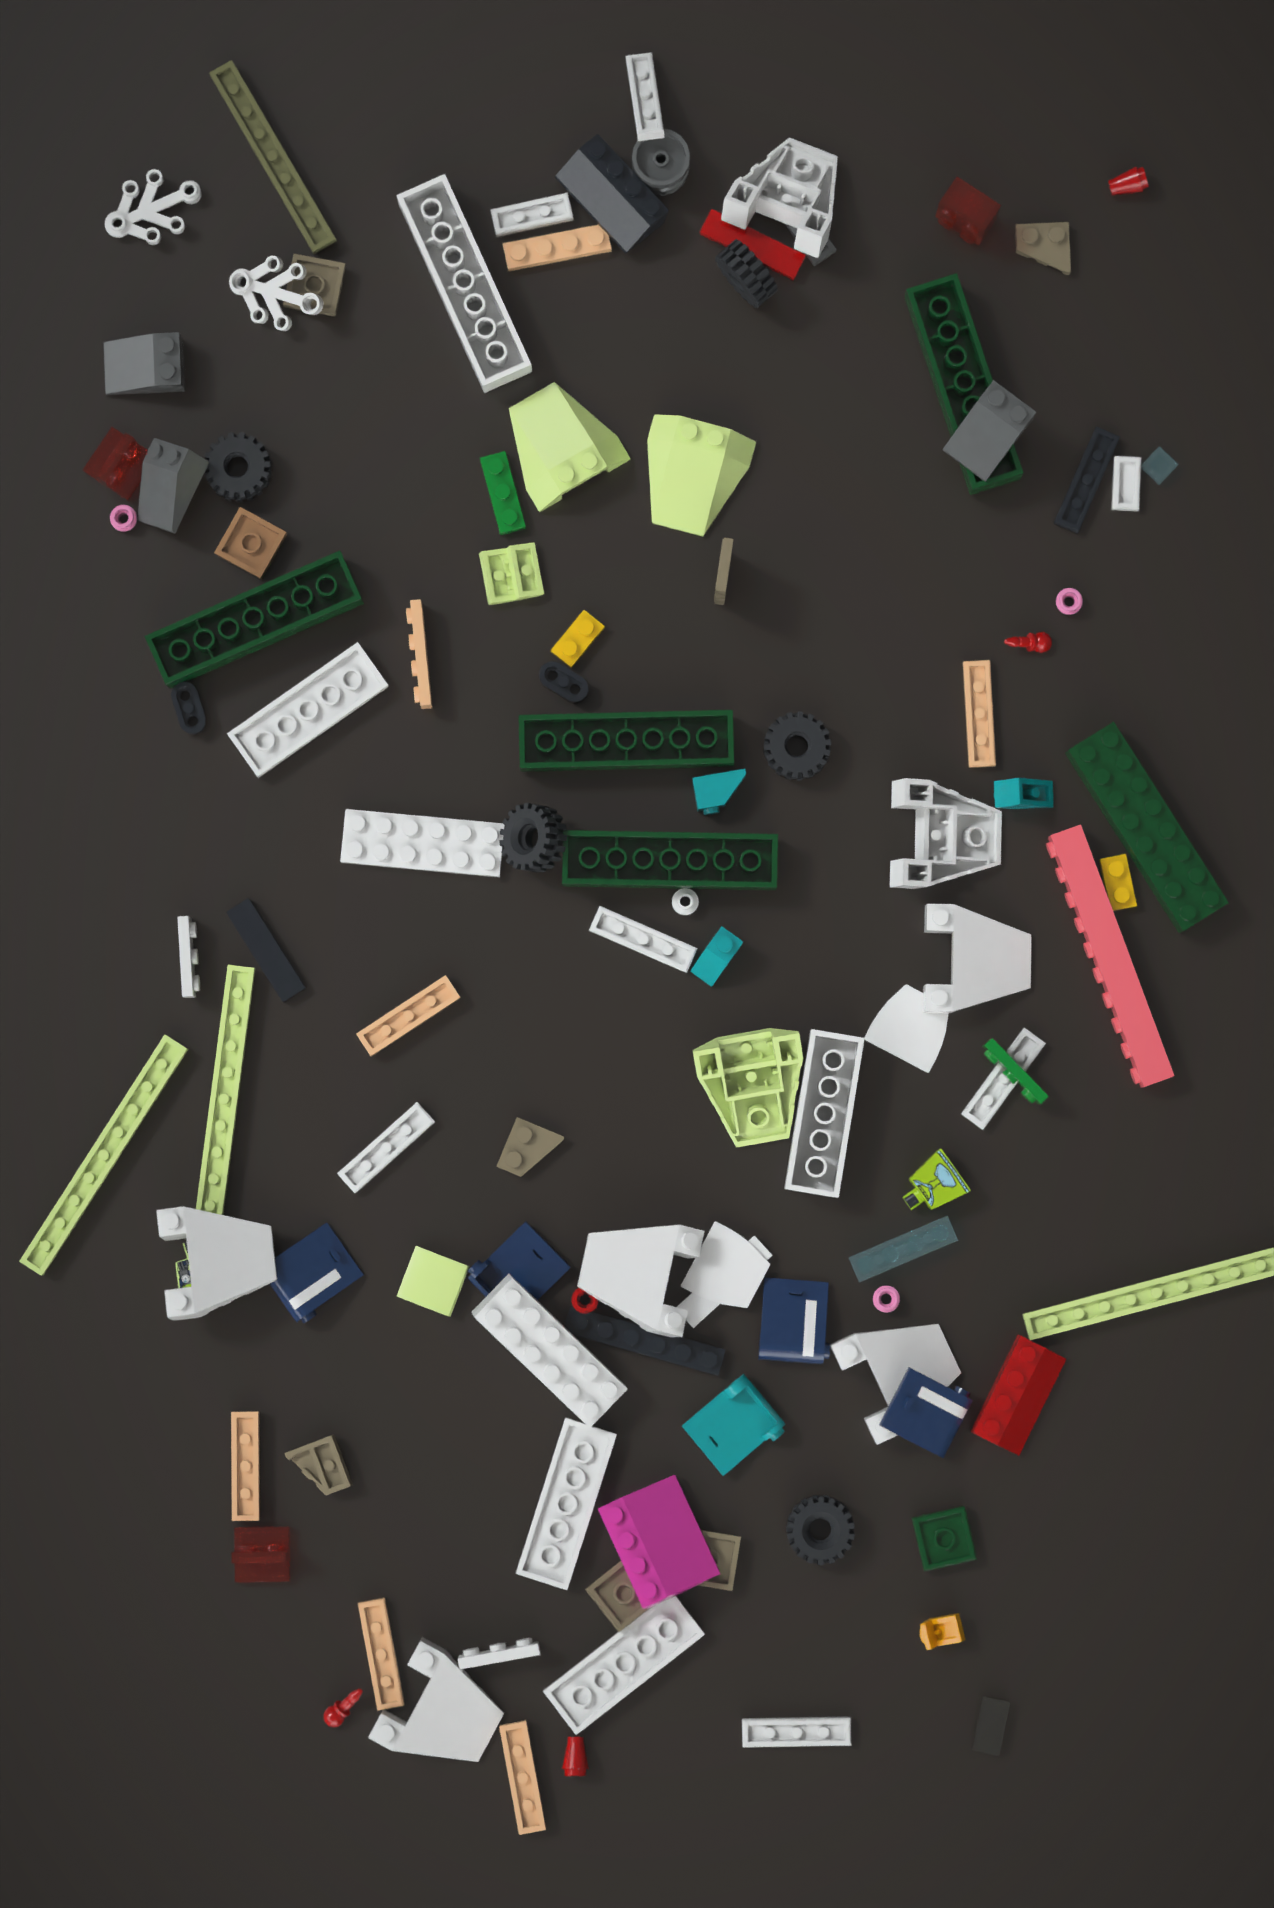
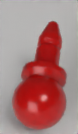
(1038, 642)
(336, 1714)

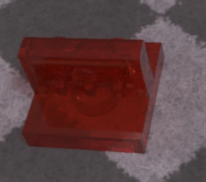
(117, 463)
(262, 1554)

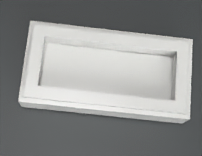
(1126, 483)

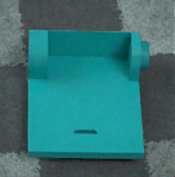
(737, 1422)

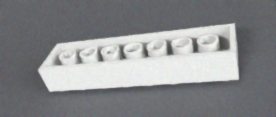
(464, 283)

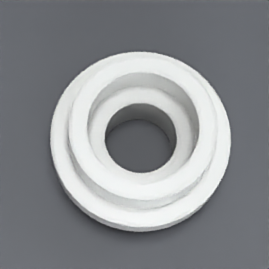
(685, 910)

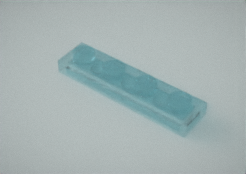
(903, 1248)

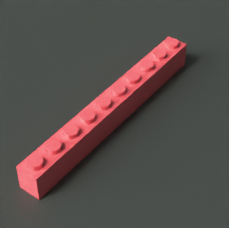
(1110, 956)

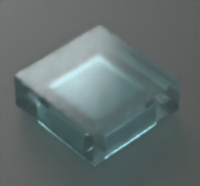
(1159, 465)

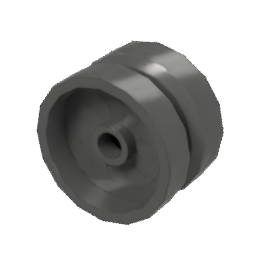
(649, 165)

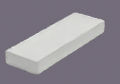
(532, 214)

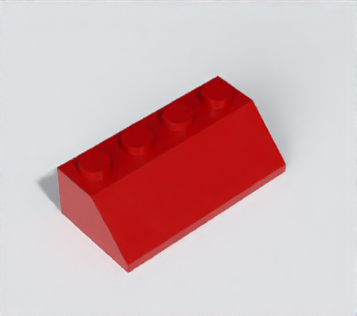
(1018, 1395)

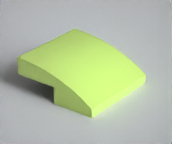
(511, 573)
(433, 1281)

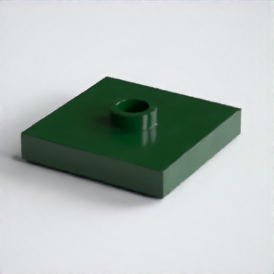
(944, 1538)

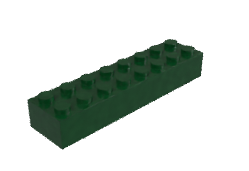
(955, 364)
(254, 619)
(626, 740)
(1146, 827)
(670, 860)

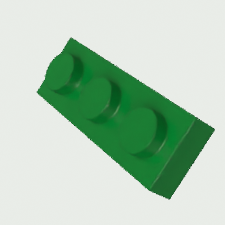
(502, 493)
(1014, 1072)

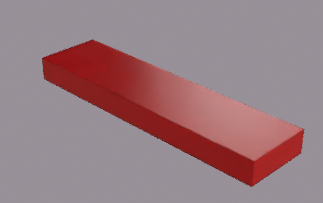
(771, 252)

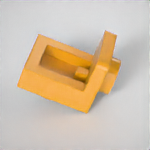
(942, 1631)

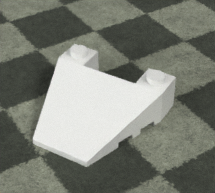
(791, 187)
(950, 834)
(985, 959)
(225, 1259)
(633, 1270)
(889, 1357)
(451, 1716)

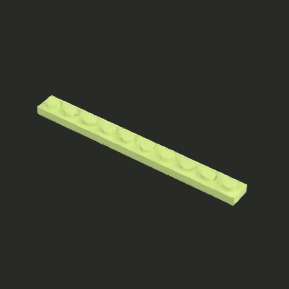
(225, 1089)
(103, 1155)
(1149, 1294)

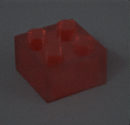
(967, 211)

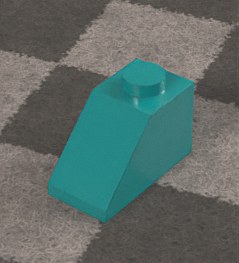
(716, 790)
(1023, 793)
(716, 956)

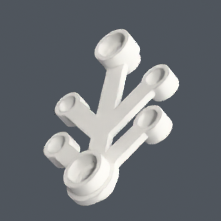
(149, 210)
(271, 291)

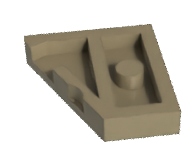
(1045, 243)
(526, 1147)
(322, 1464)

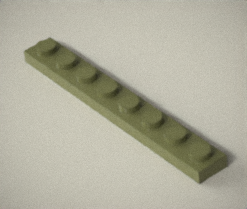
(272, 157)

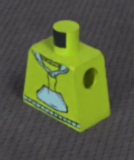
(935, 1183)

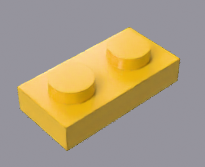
(577, 638)
(1118, 882)

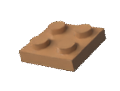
(250, 543)

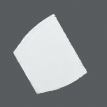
(907, 1031)
(726, 1268)

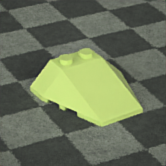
(561, 444)
(693, 470)
(752, 1082)

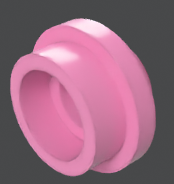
(121, 510)
(1072, 593)
(895, 1298)

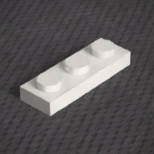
(188, 956)
(498, 1653)

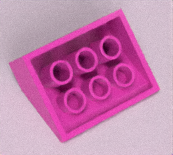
(659, 1541)

